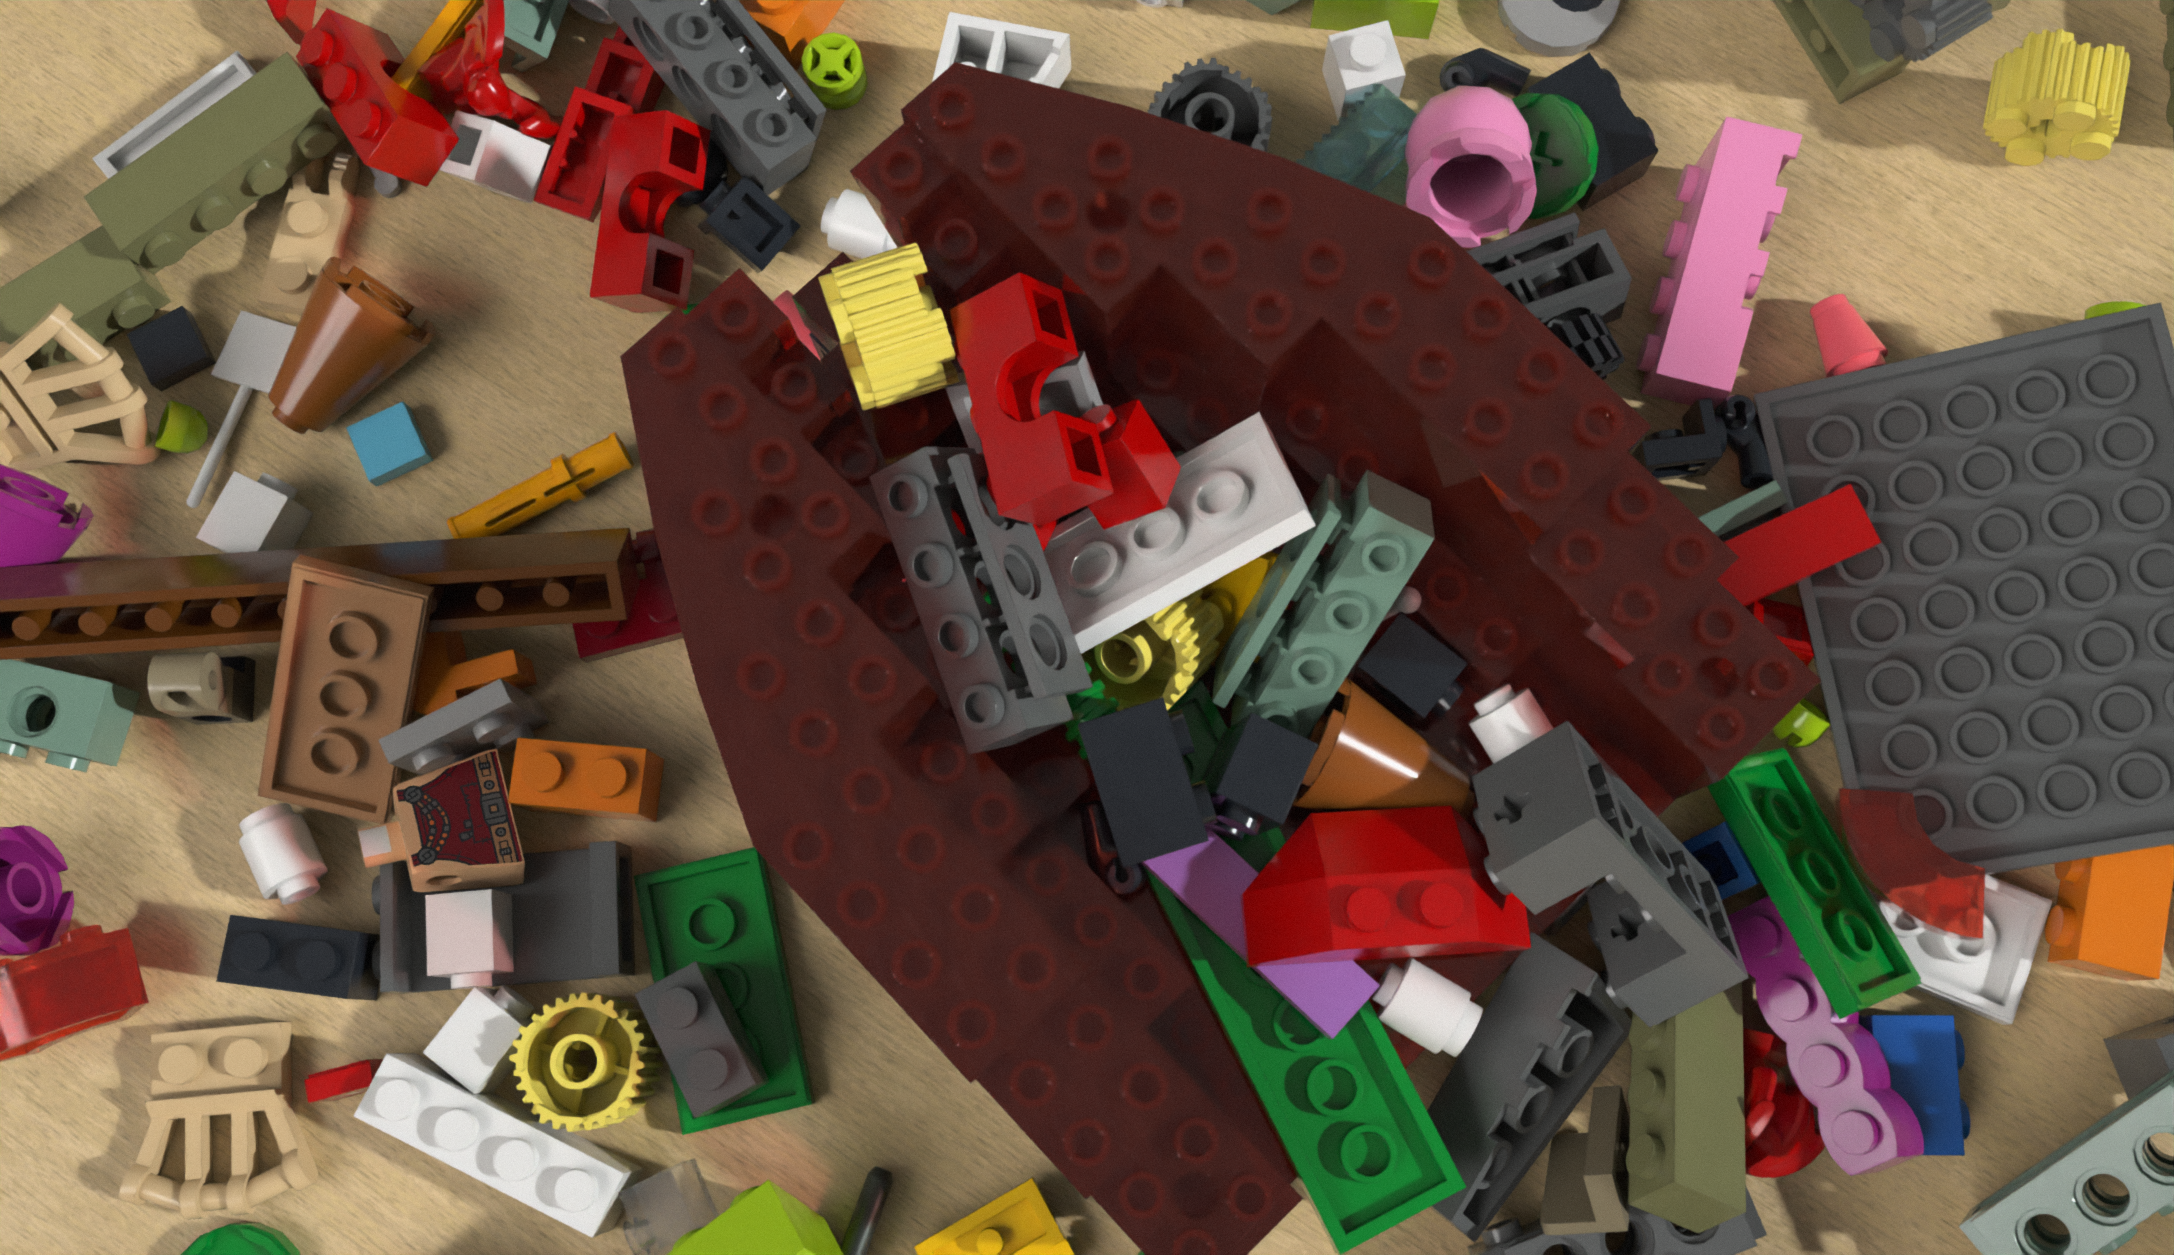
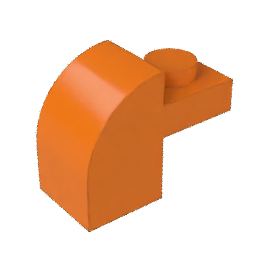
(449, 676)

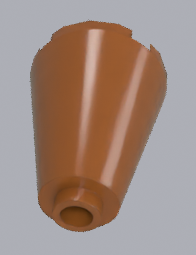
(343, 348)
(1376, 762)

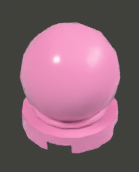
(1470, 164)

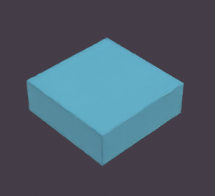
(389, 444)

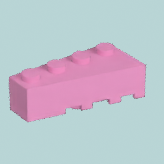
(1715, 262)

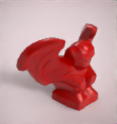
(468, 79)
(1777, 1116)

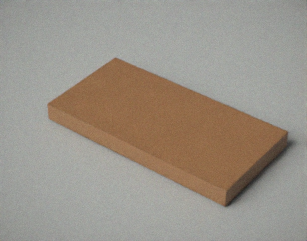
(342, 685)

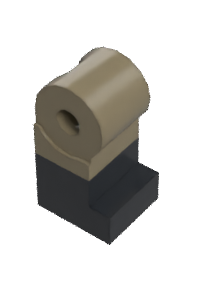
(203, 687)

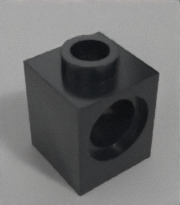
(1413, 670)

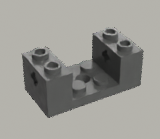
(1567, 820)

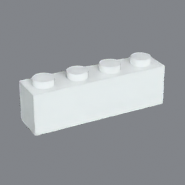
(498, 1143)

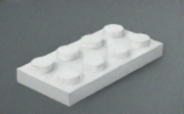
(1222, 513)

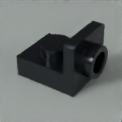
(747, 222)
(1676, 456)

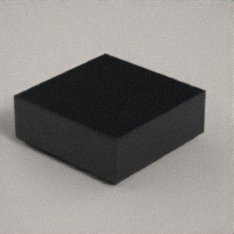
(171, 348)

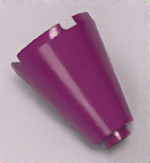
(35, 521)
(31, 892)

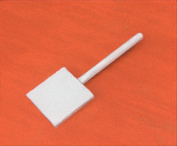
(252, 361)

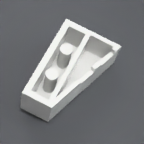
(1005, 49)

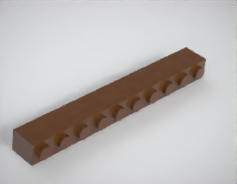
(245, 593)

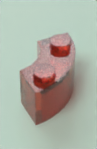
(1906, 867)
(68, 990)

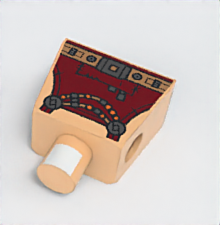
(451, 829)

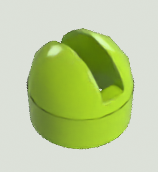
(181, 428)
(1803, 725)

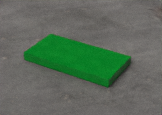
(1813, 883)
(728, 917)

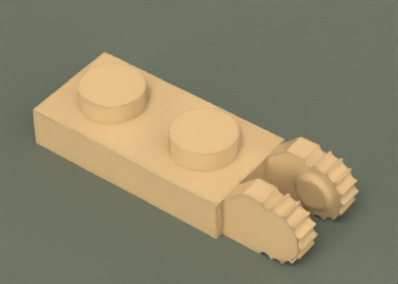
(309, 232)

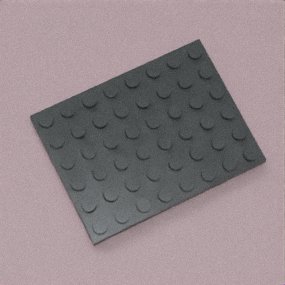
(2022, 587)

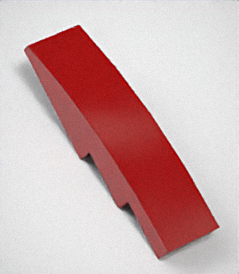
(577, 167)
(1798, 545)

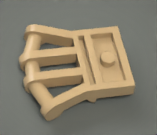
(39, 432)
(219, 1074)

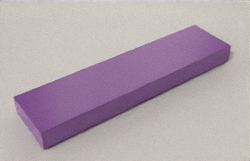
(1210, 884)

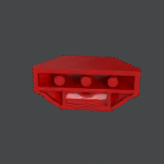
(1379, 891)

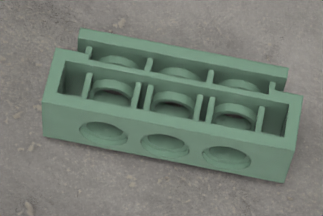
(1337, 603)
(63, 714)
(2066, 1188)

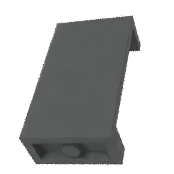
(566, 919)

